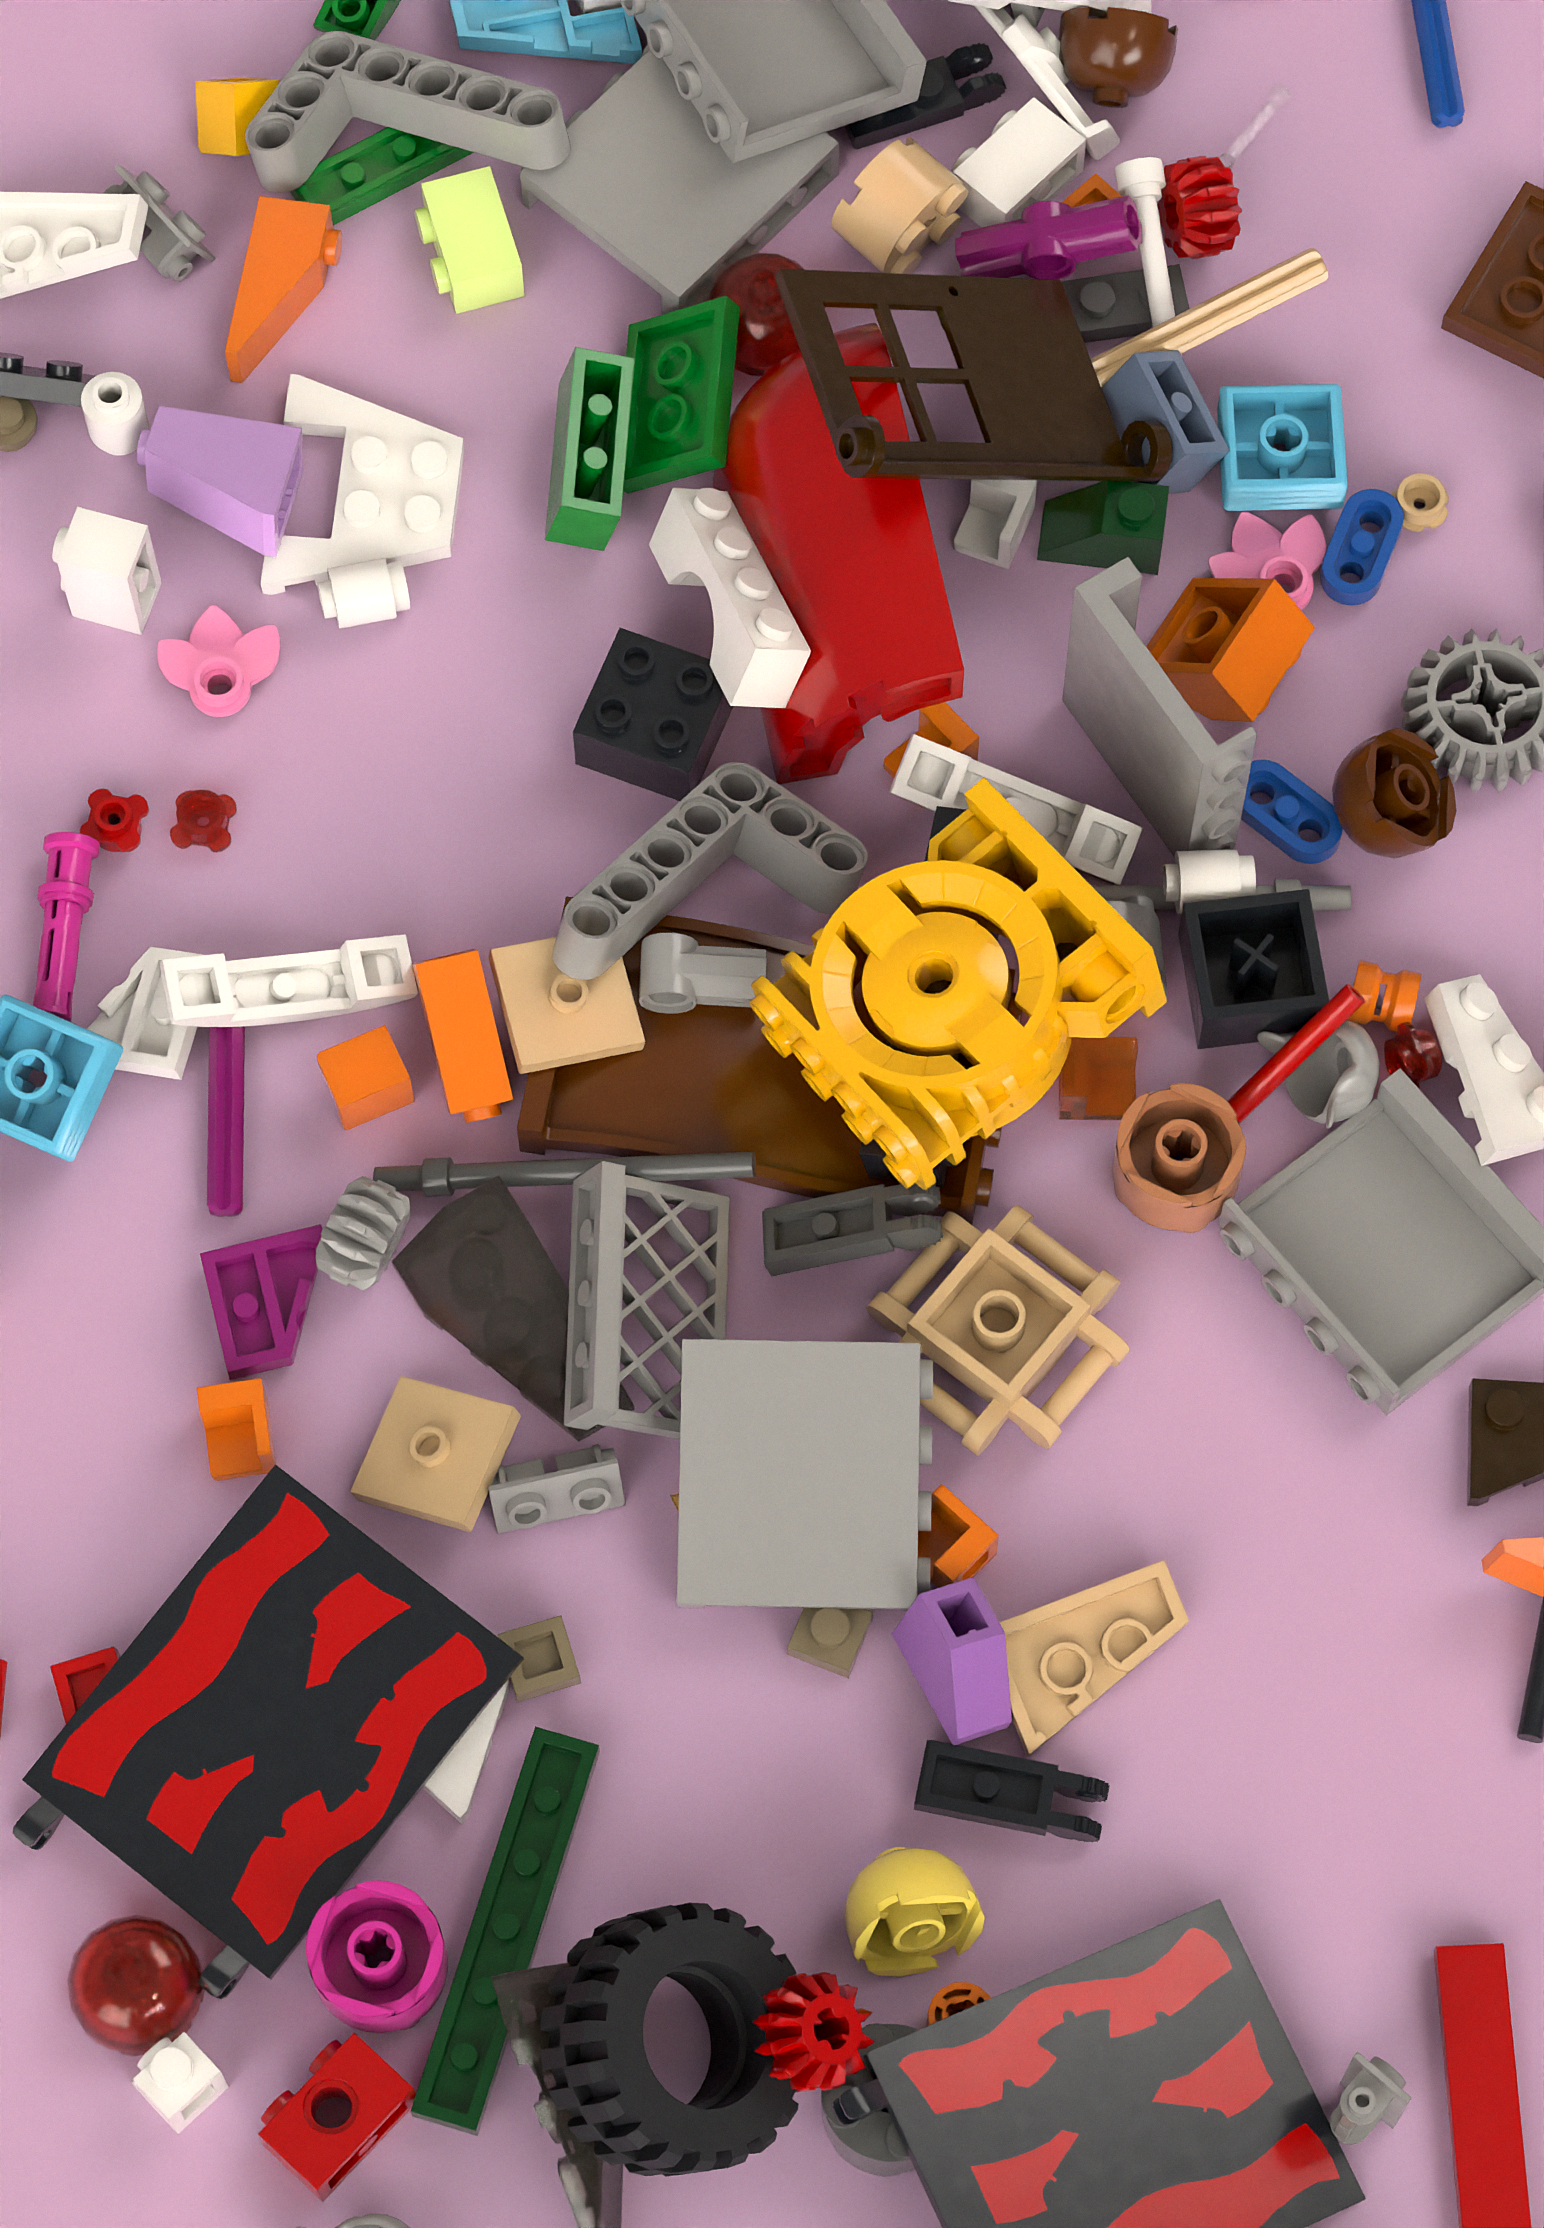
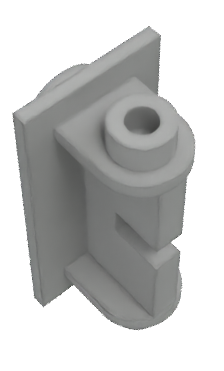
(173, 237)
(583, 1485)
(1370, 2094)

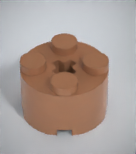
(1170, 1191)

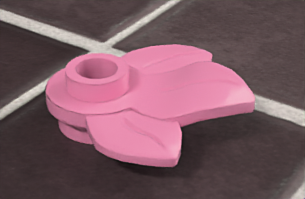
(1268, 554)
(217, 656)

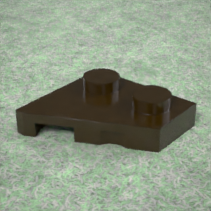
(1504, 1437)

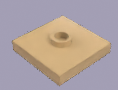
(559, 1017)
(435, 1453)

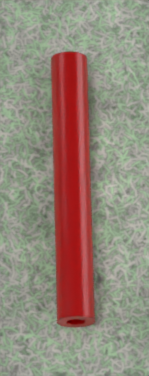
(1295, 1051)

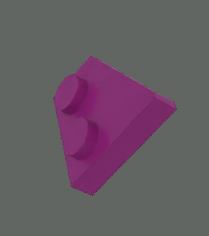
(262, 1298)

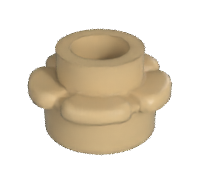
(1423, 489)

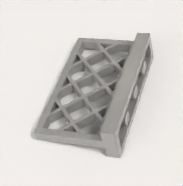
(600, 1286)

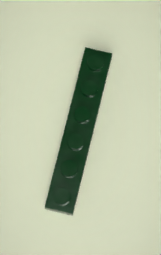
(505, 1928)

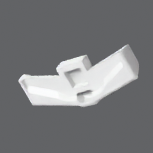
(1040, 57)

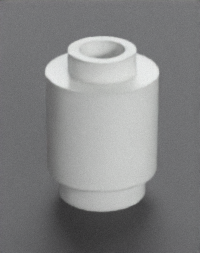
(114, 412)
(364, 592)
(1208, 876)

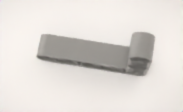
(403, 90)
(724, 816)

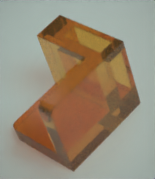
(1098, 1078)

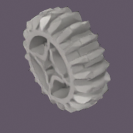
(1507, 688)

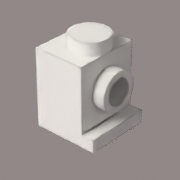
(178, 2080)

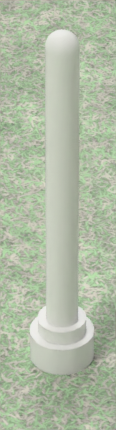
(1143, 182)

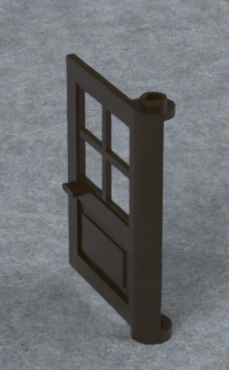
(1013, 354)

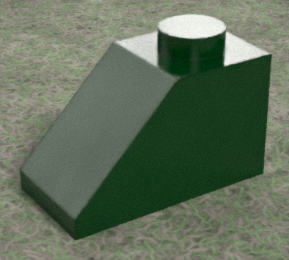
(1106, 525)

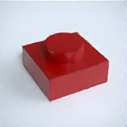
(79, 1678)

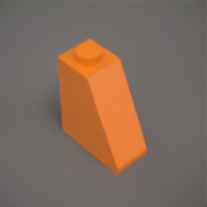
(463, 1034)

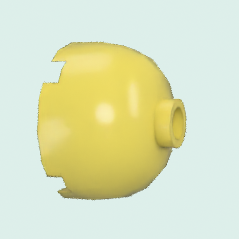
(909, 1909)

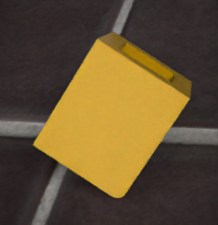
(227, 109)

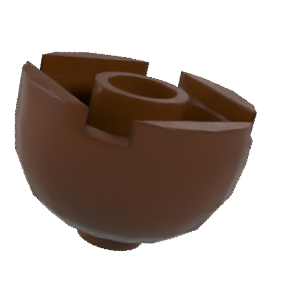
(1116, 53)
(1393, 795)

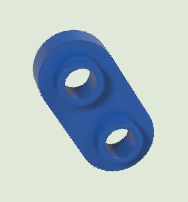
(1360, 551)
(1291, 811)

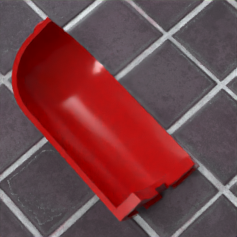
(846, 559)

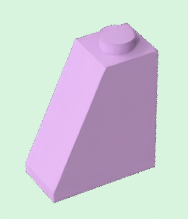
(225, 472)

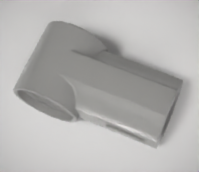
(682, 974)

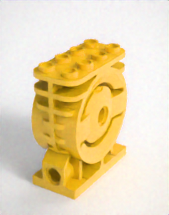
(934, 926)

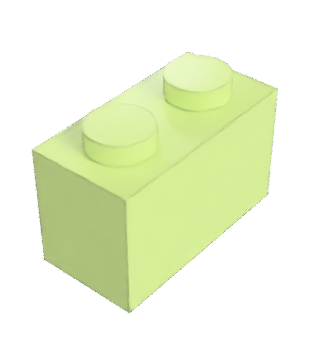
(471, 239)

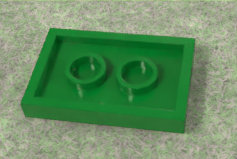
(680, 393)

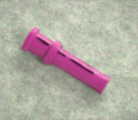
(64, 900)

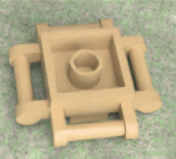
(1004, 1325)

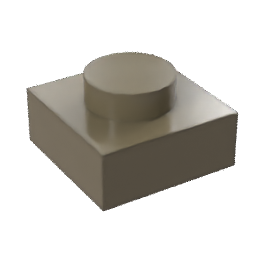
(830, 1638)
(547, 1658)

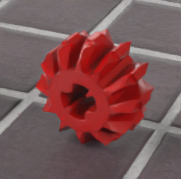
(1199, 207)
(813, 2031)

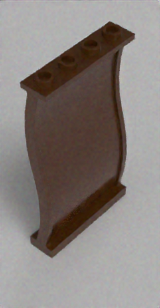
(722, 1088)

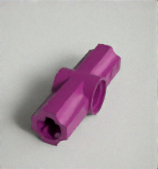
(1050, 239)

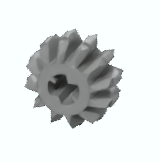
(363, 1233)

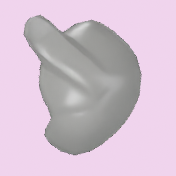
(1335, 1078)

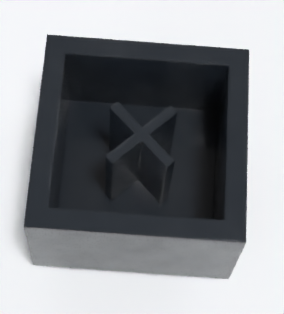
(651, 716)
(1251, 966)

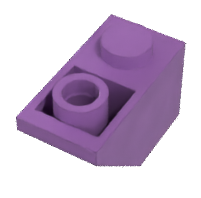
(958, 1659)

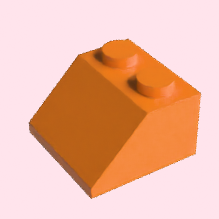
(1230, 644)

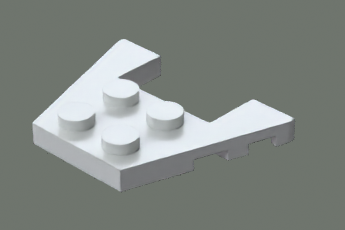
(392, 488)

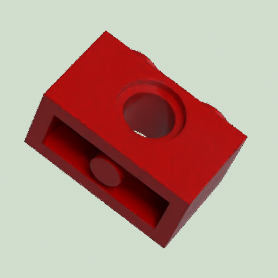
(328, 2155)

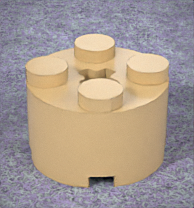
(900, 207)

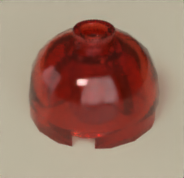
(764, 324)
(134, 1984)

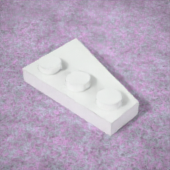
(65, 236)
(1495, 1067)

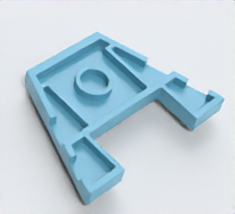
(545, 30)

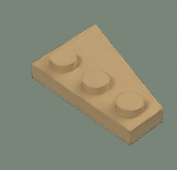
(1084, 1645)

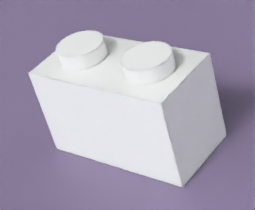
(1020, 164)
(107, 569)

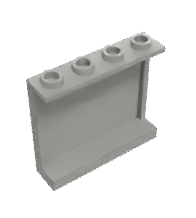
(782, 66)
(665, 194)
(1145, 726)
(1391, 1245)
(802, 1474)

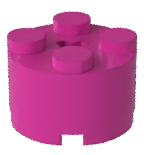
(358, 1924)

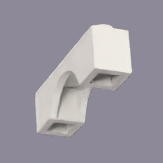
(755, 638)

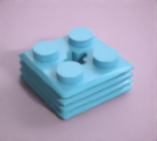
(1310, 426)
(76, 1070)

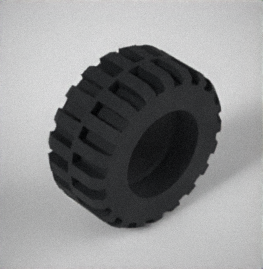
(602, 2055)

